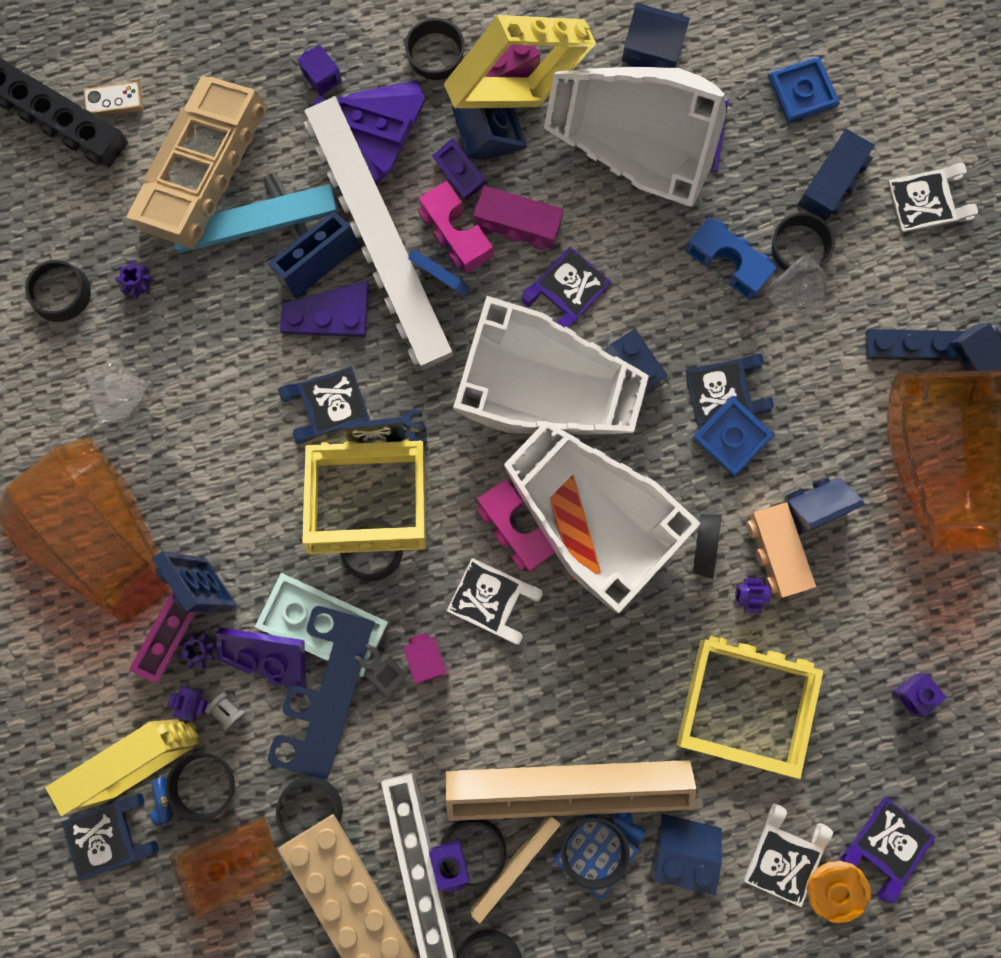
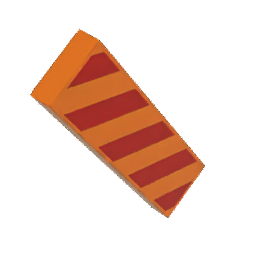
(573, 525)

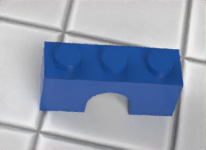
(716, 241)

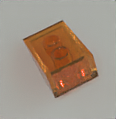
(226, 866)

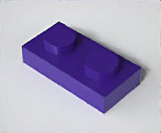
(459, 169)

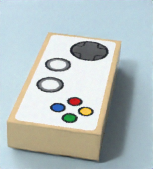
(114, 99)

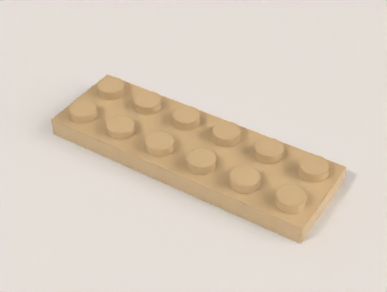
(344, 894)

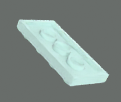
(290, 609)

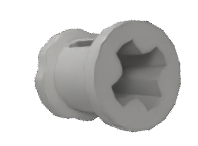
(222, 702)

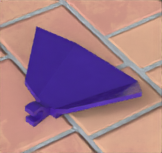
(381, 122)

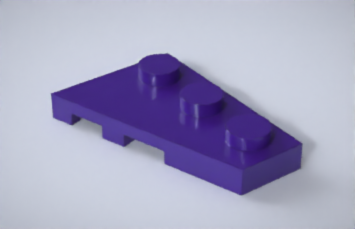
(328, 313)
(267, 655)

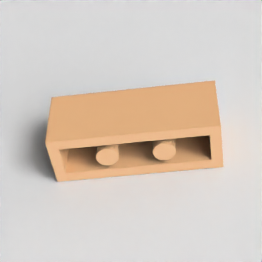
(780, 551)

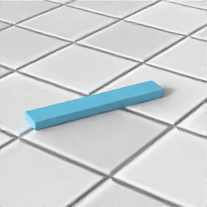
(266, 216)

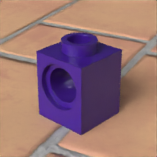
(319, 70)
(919, 695)
(445, 852)

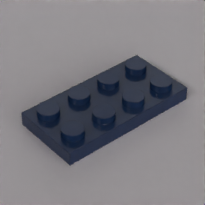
(193, 583)

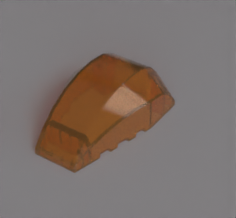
(949, 455)
(84, 528)

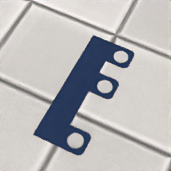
(331, 704)

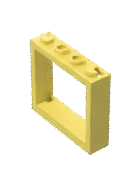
(471, 88)
(365, 539)
(773, 660)
(123, 765)

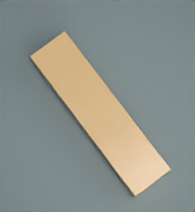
(514, 868)

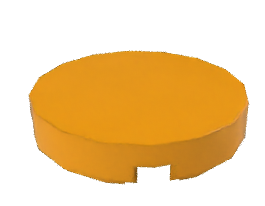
(838, 891)

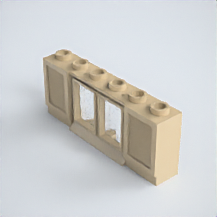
(197, 161)

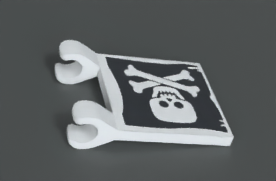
(926, 199)
(488, 598)
(784, 860)

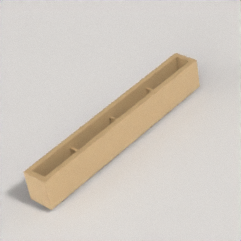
(570, 790)

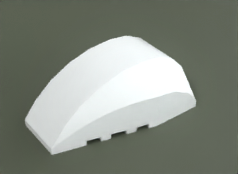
(642, 124)
(536, 372)
(627, 514)

